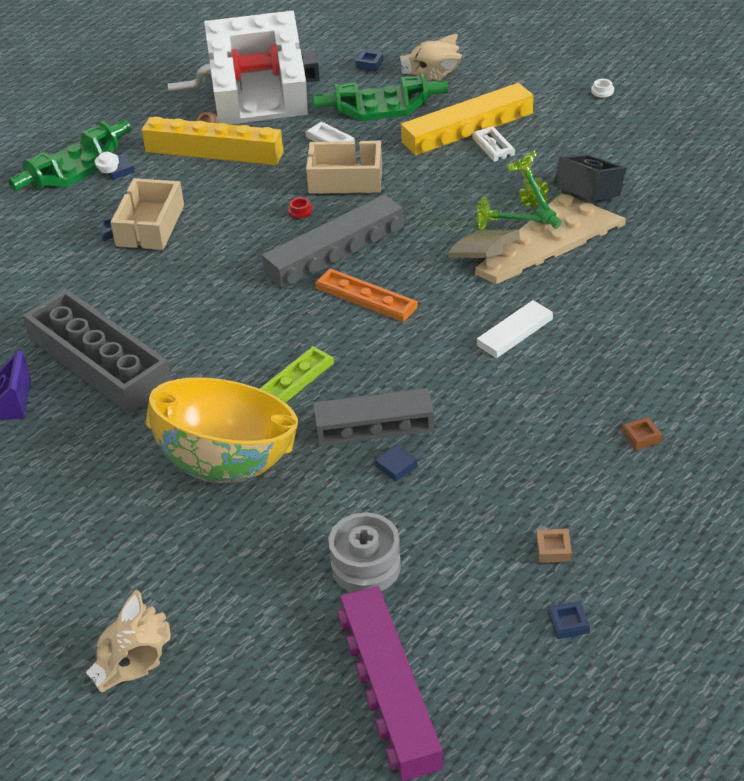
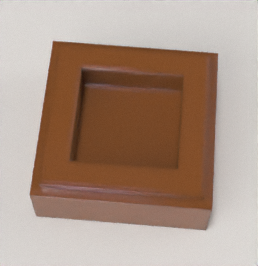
(642, 433)

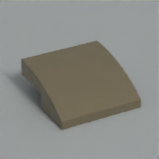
(483, 244)

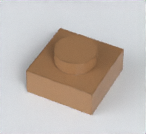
(553, 545)

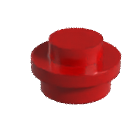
(300, 208)

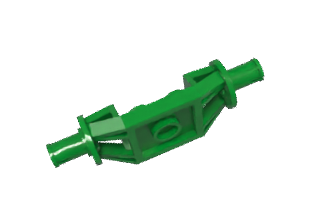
(381, 102)
(71, 163)

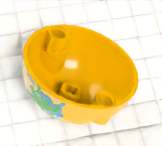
(220, 428)

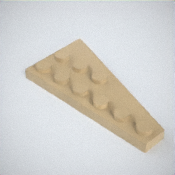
(542, 241)

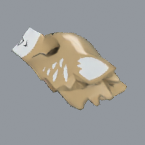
(437, 55)
(135, 636)

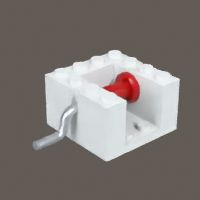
(264, 57)

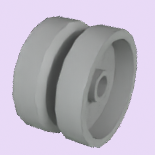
(364, 552)

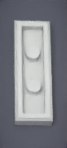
(514, 329)

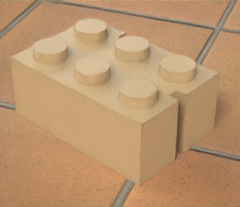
(334, 167)
(147, 214)

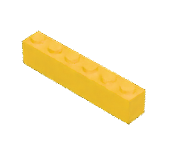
(466, 117)
(213, 140)

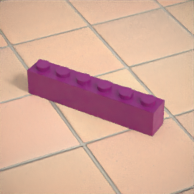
(391, 685)

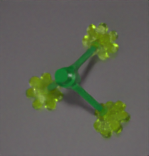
(532, 194)

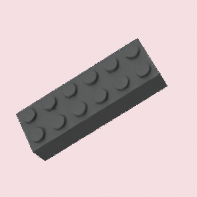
(97, 350)

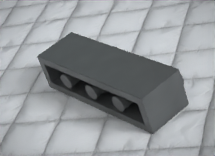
(374, 416)

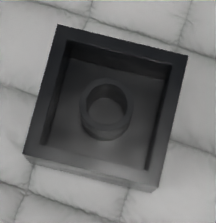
(589, 177)

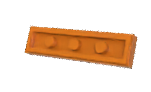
(366, 295)

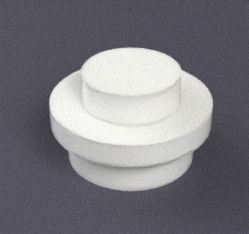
(602, 88)
(107, 162)

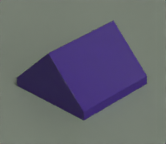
(14, 387)

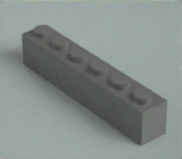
(332, 241)

